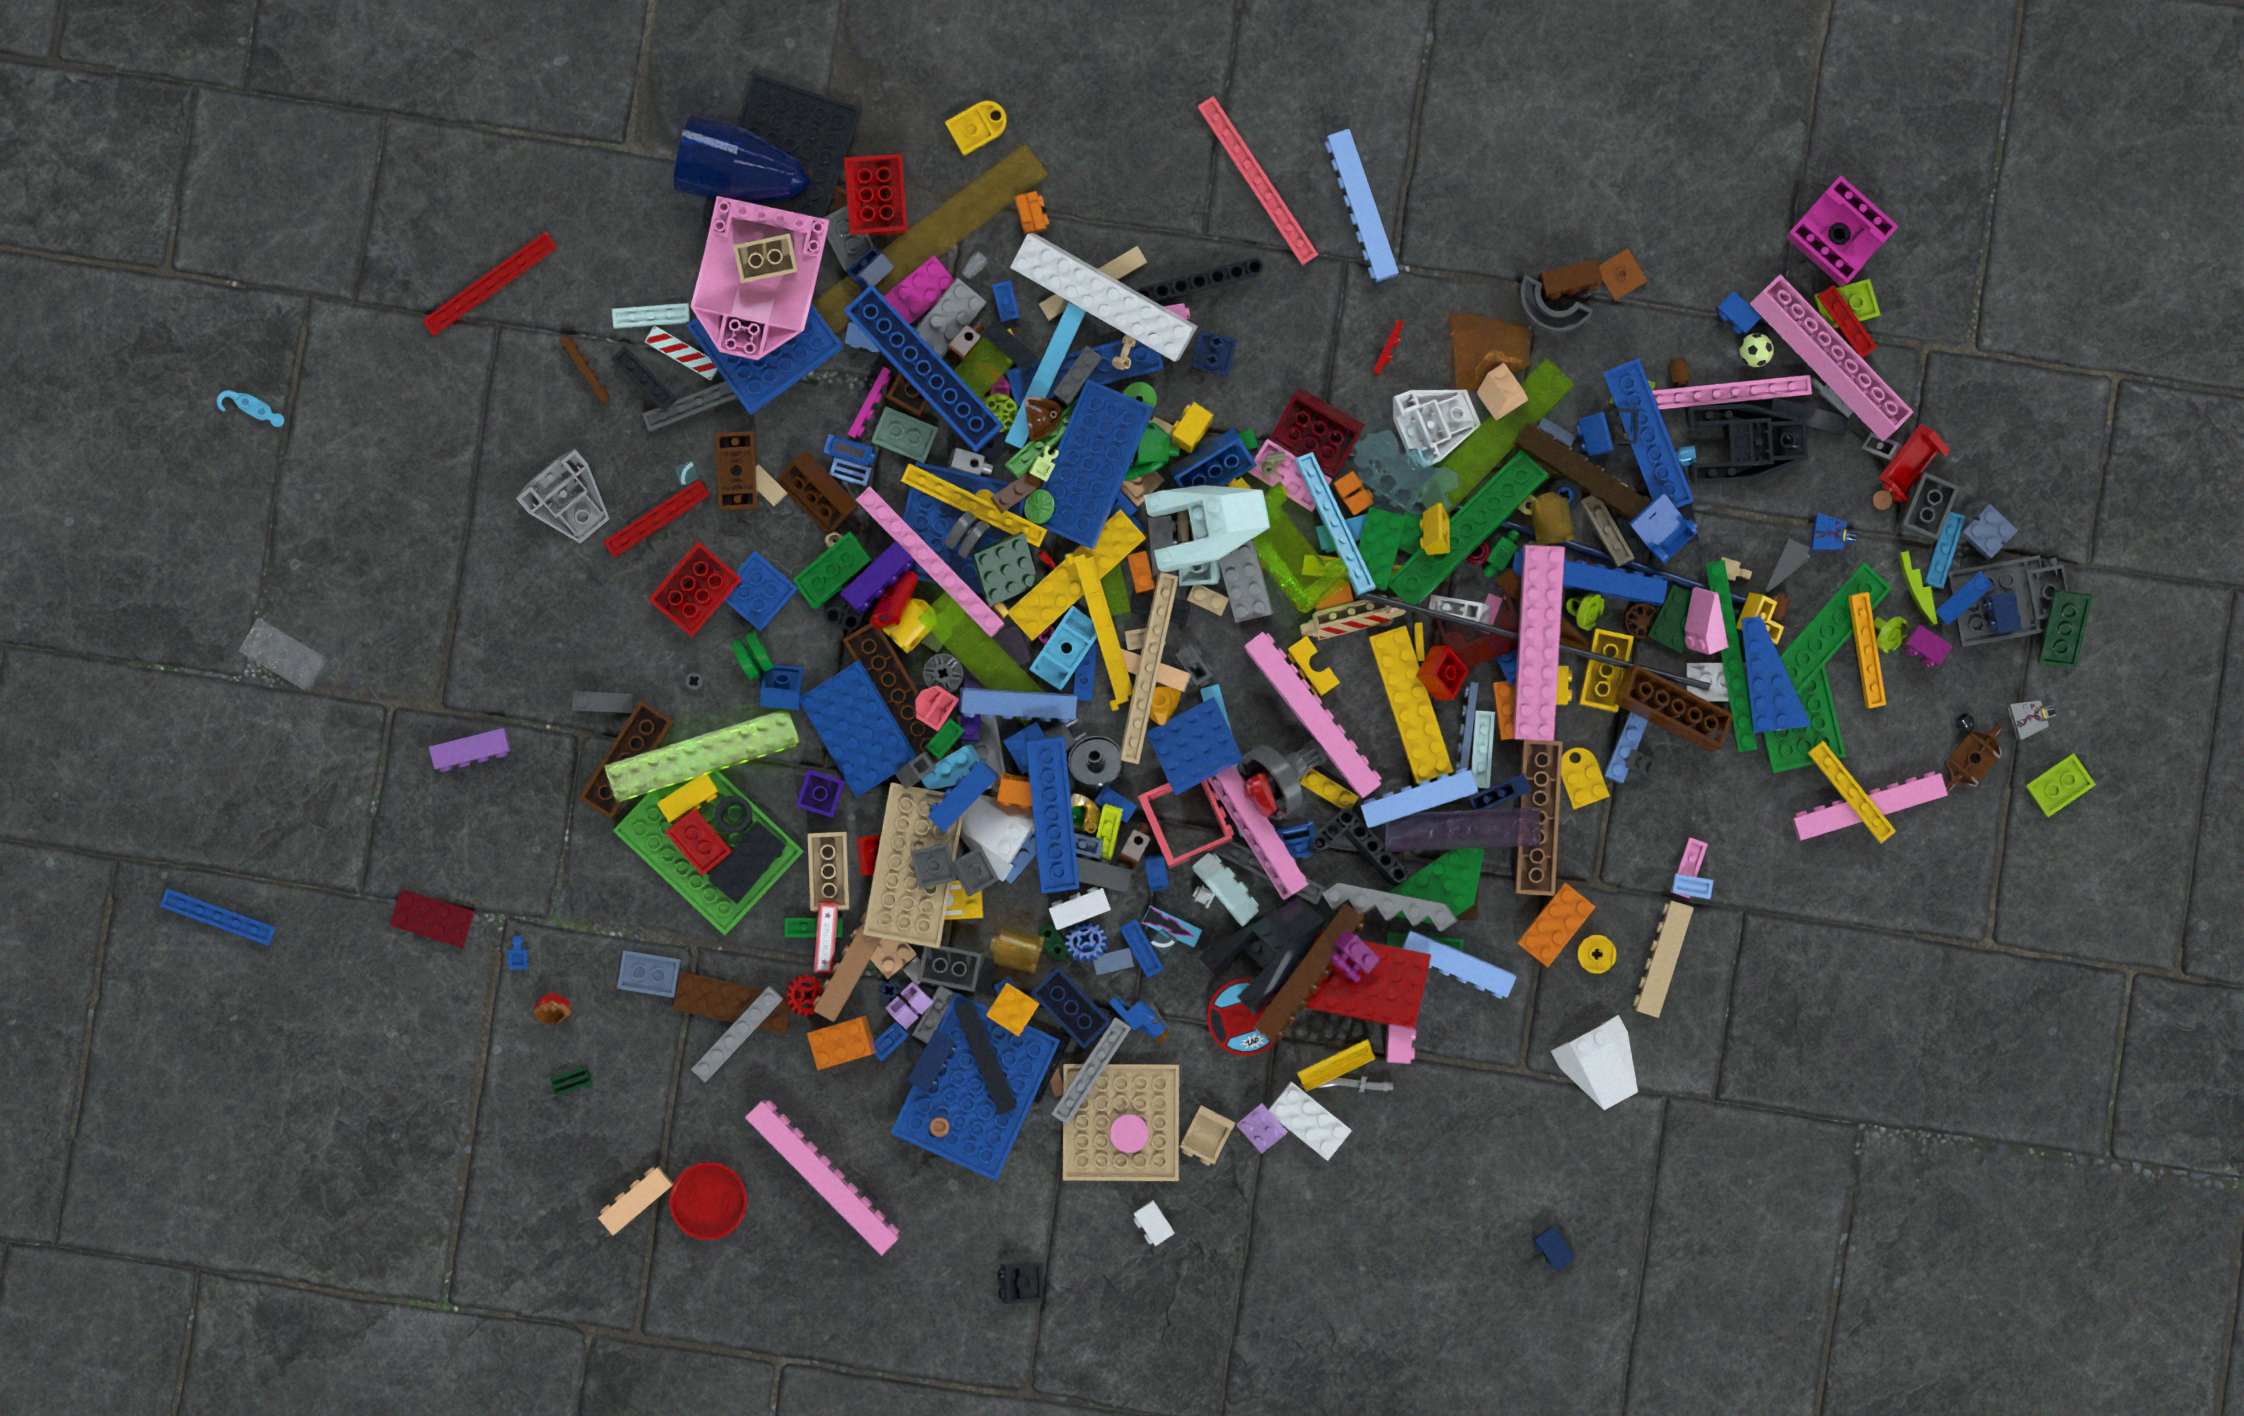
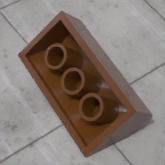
(817, 492)

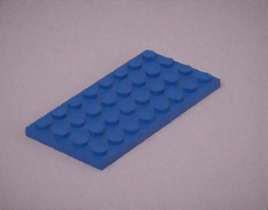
(1093, 461)

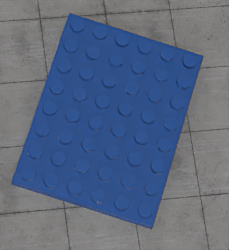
(977, 1133)

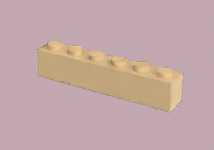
(1663, 959)

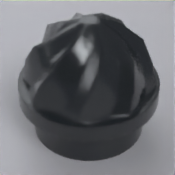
(1965, 722)

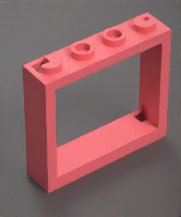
(1219, 813)

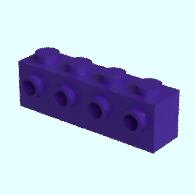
(877, 577)

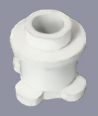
(1203, 895)

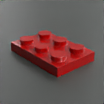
(698, 841)

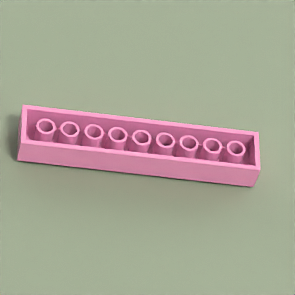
(1831, 358)
(1538, 642)
(1312, 715)
(823, 1177)

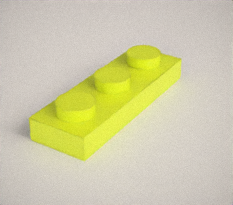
(1109, 829)

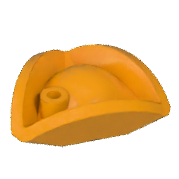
(1163, 703)

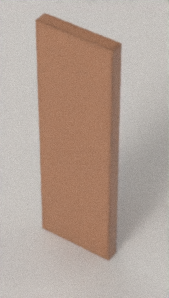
(1056, 1083)

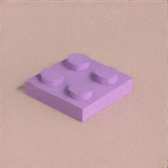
(1261, 1128)

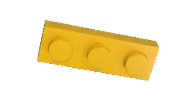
(1329, 790)

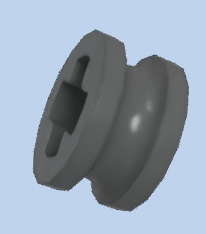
(688, 680)

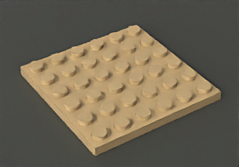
(1120, 1090)

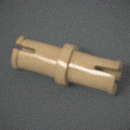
(1182, 526)

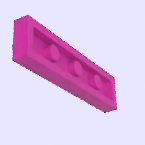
(866, 411)

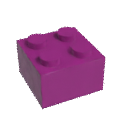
(1926, 646)

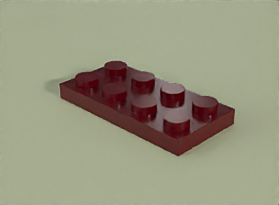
(432, 918)

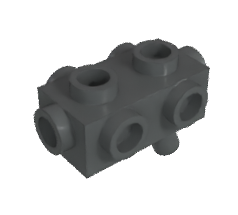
(1189, 659)

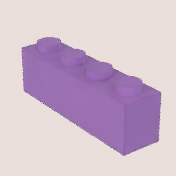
(471, 748)

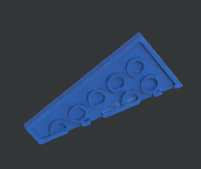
(1771, 692)

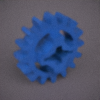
(1084, 935)

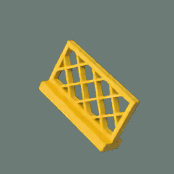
(1336, 1065)

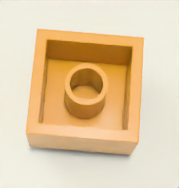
(1012, 1009)

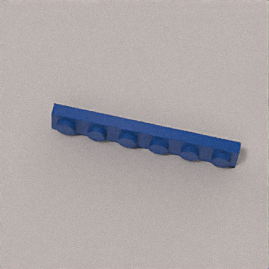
(218, 917)

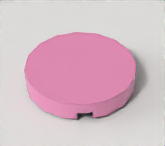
(1129, 1133)

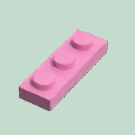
(1691, 859)

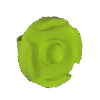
(1588, 610)
(1890, 633)

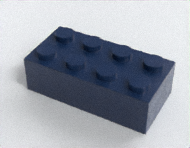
(1071, 1007)

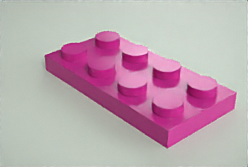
(919, 289)

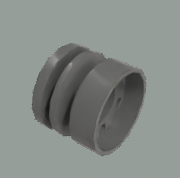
(941, 662)

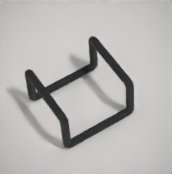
(1626, 443)

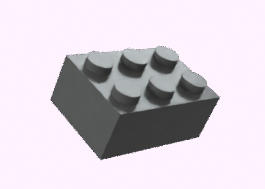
(1929, 506)
(950, 967)

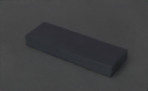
(1142, 605)

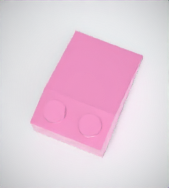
(1705, 623)

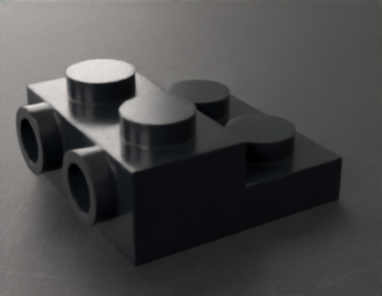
(1020, 1282)

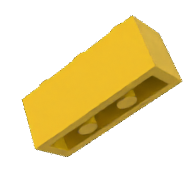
(688, 797)

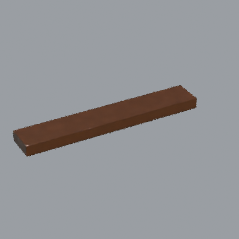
(1568, 634)

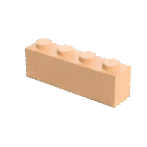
(636, 1200)

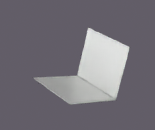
(913, 969)

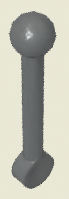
(844, 484)

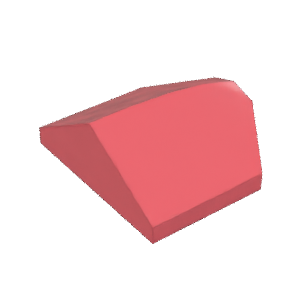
(934, 706)

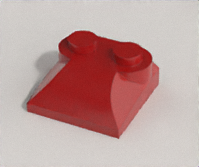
(1260, 794)

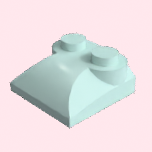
(1200, 574)

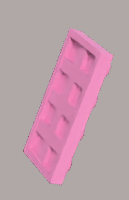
(1286, 473)

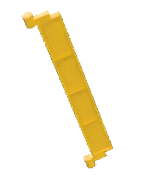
(1103, 627)

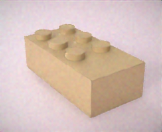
(829, 869)

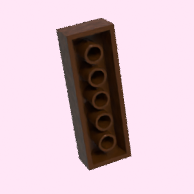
(1673, 708)
(640, 735)

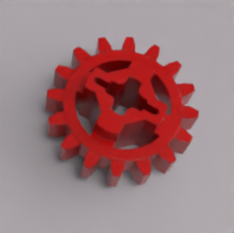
(796, 994)

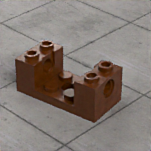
(740, 491)

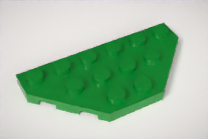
(1447, 881)

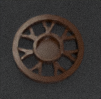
(1641, 620)

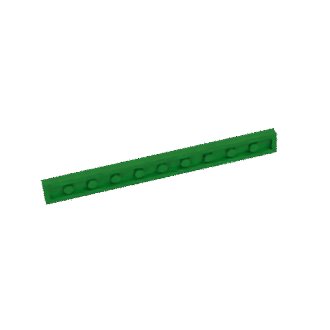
(1732, 661)

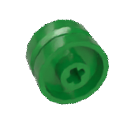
(750, 656)

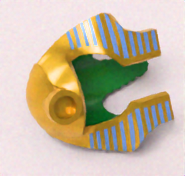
(1085, 813)

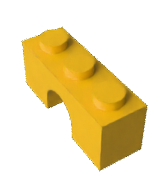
(1320, 681)

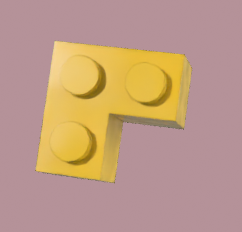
(1762, 606)

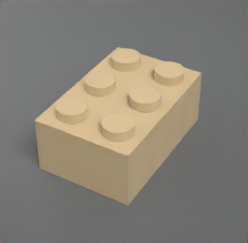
(765, 258)

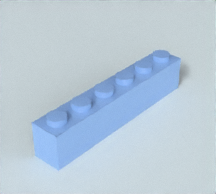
(1419, 798)
(1462, 965)

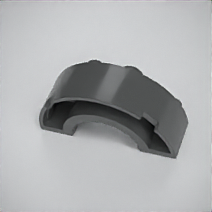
(1545, 318)

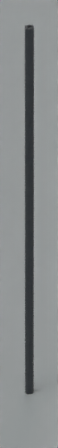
(1514, 635)

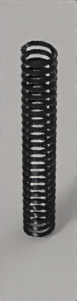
(1045, 1083)

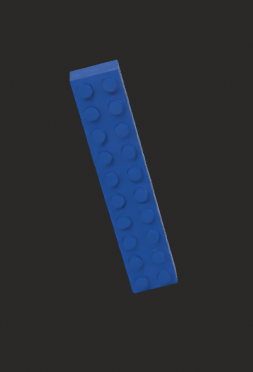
(923, 368)

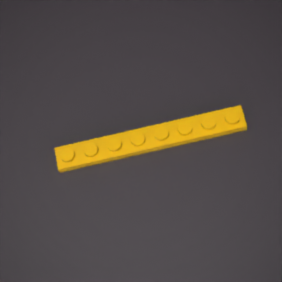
(967, 501)

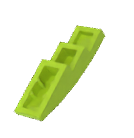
(1920, 594)

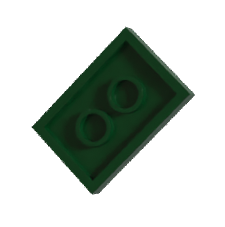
(1671, 619)

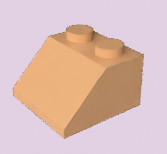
(1501, 392)

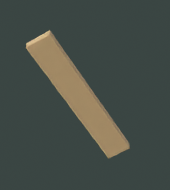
(1116, 269)

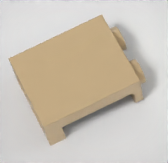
(1206, 1135)

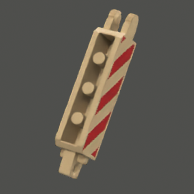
(1349, 618)

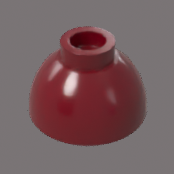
(1480, 554)

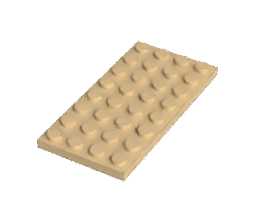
(896, 904)

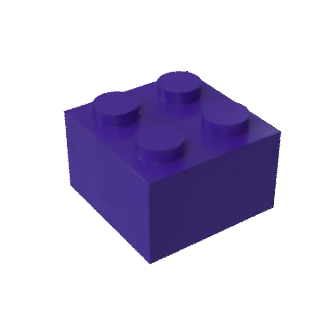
(820, 793)

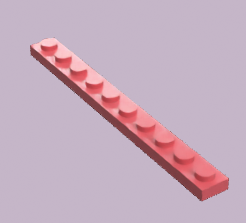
(1257, 180)

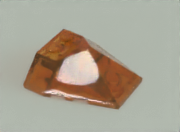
(1483, 345)

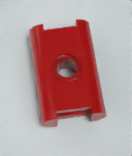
(894, 601)

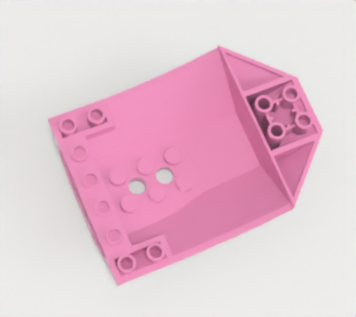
(761, 313)

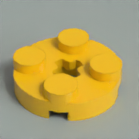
(1588, 961)

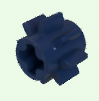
(895, 991)

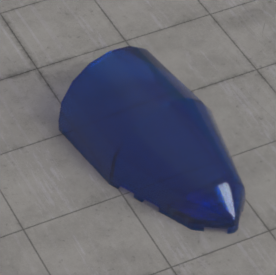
(734, 164)

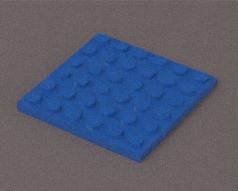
(764, 379)
(934, 520)

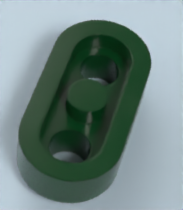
(1052, 942)

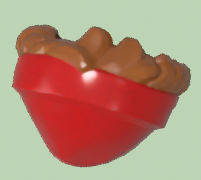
(552, 1008)

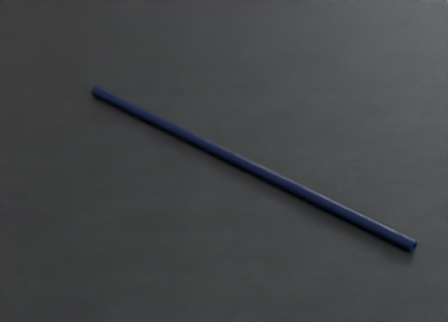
(1604, 555)

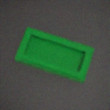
(944, 739)

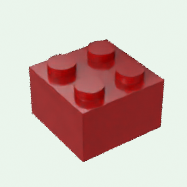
(1442, 673)

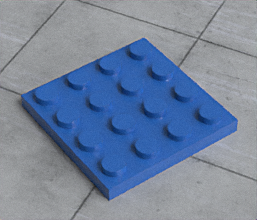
(1195, 746)

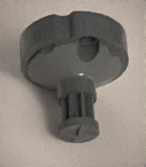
(1283, 773)

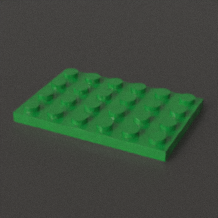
(1790, 747)

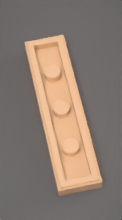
(1166, 675)

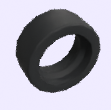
(719, 811)

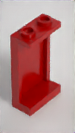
(1911, 462)

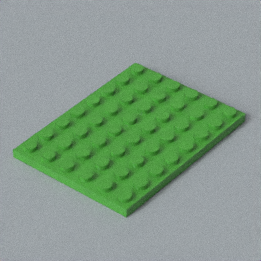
(645, 833)

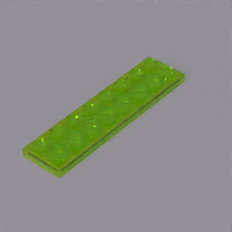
(975, 648)

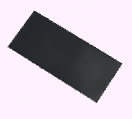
(986, 976)

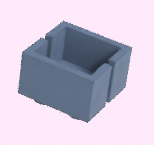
(1989, 532)

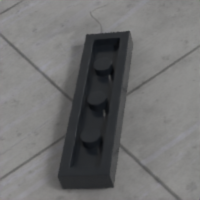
(644, 378)

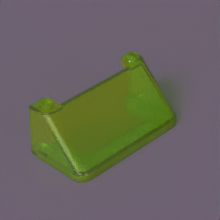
(1293, 560)

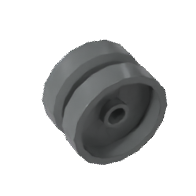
(964, 533)

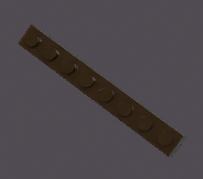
(1581, 472)

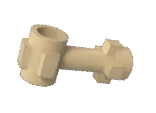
(1123, 361)

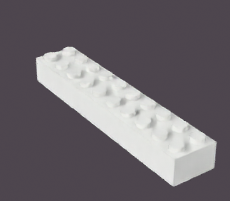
(1103, 296)

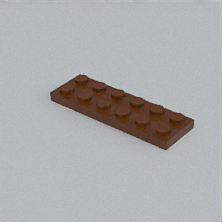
(725, 1001)

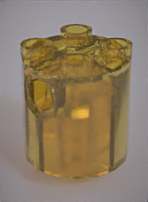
(1551, 519)
(1017, 949)

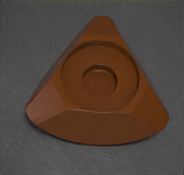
(1041, 416)

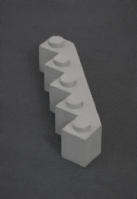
(1390, 905)

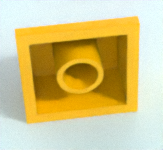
(1435, 530)

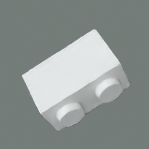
(1154, 1223)

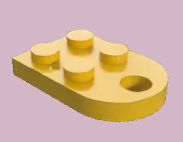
(975, 127)
(1582, 780)

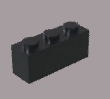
(1010, 346)

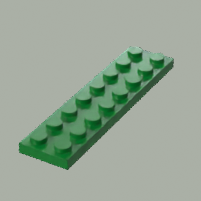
(1830, 627)

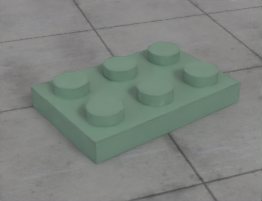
(904, 435)

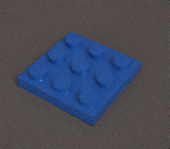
(760, 591)

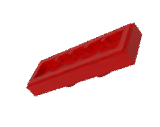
(1386, 356)

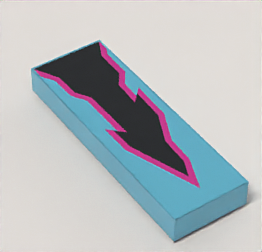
(1179, 929)

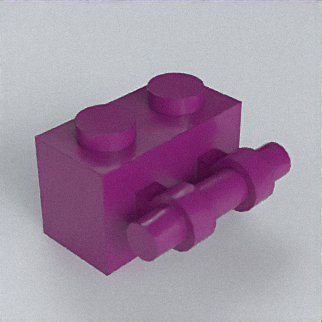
(1357, 952)

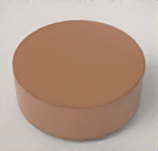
(1881, 500)
(939, 1126)

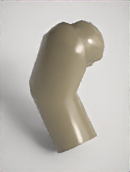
(1271, 460)

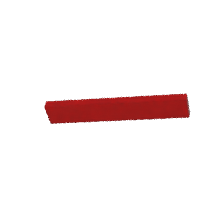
(656, 518)

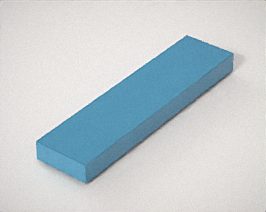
(1944, 551)

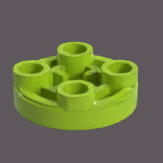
(1003, 408)

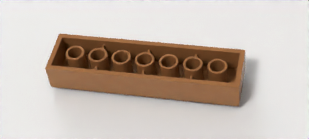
(1537, 864)

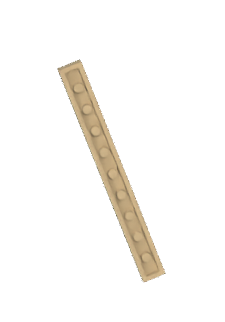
(1148, 668)

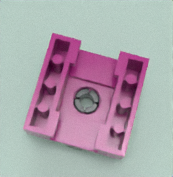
(1858, 220)

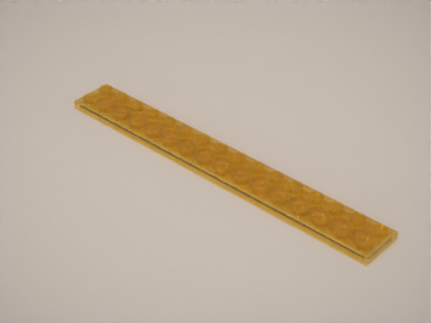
(941, 229)

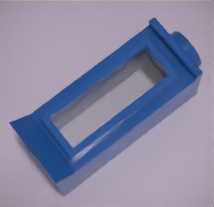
(849, 450)

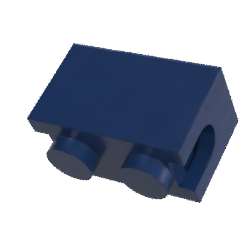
(870, 268)
(1554, 1248)

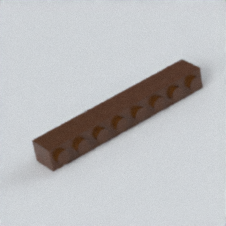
(1307, 976)

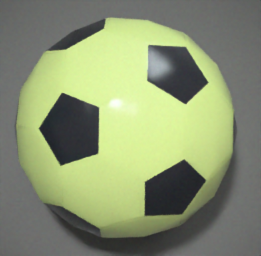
(1756, 350)

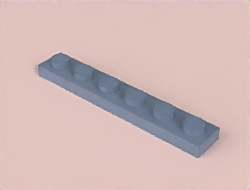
(1466, 729)

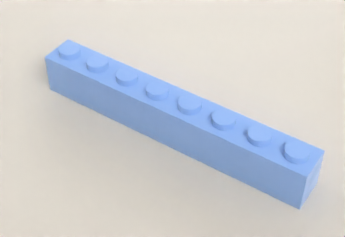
(1362, 205)

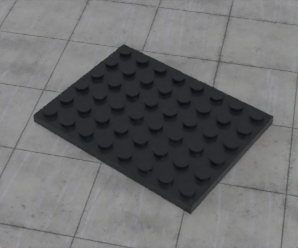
(807, 128)

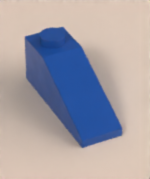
(1964, 598)

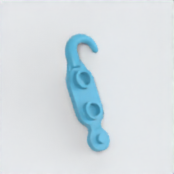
(251, 406)

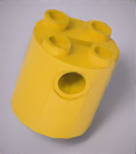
(910, 629)

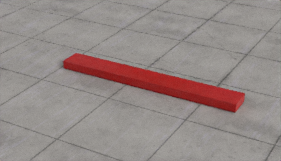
(489, 284)

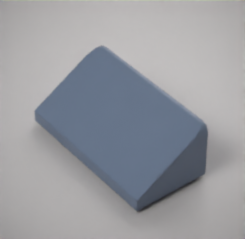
(1561, 435)
(1088, 845)
(1113, 961)

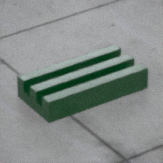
(555, 1086)

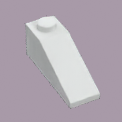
(1461, 608)

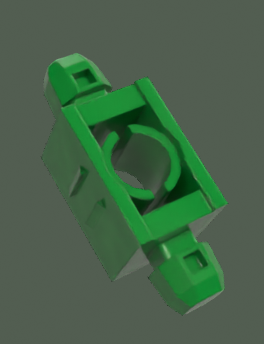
(1501, 553)

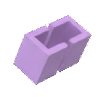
(919, 1003)

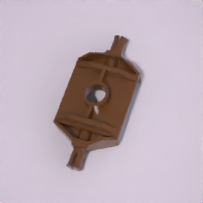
(1959, 765)

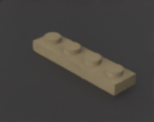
(1607, 531)

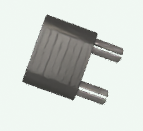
(1061, 729)

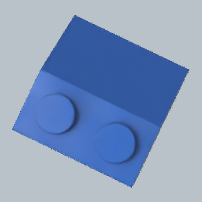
(1594, 435)
(781, 687)

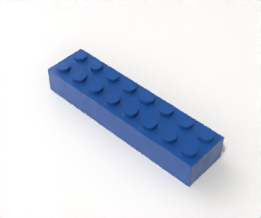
(1606, 582)

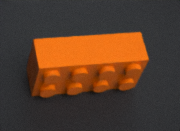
(1555, 924)

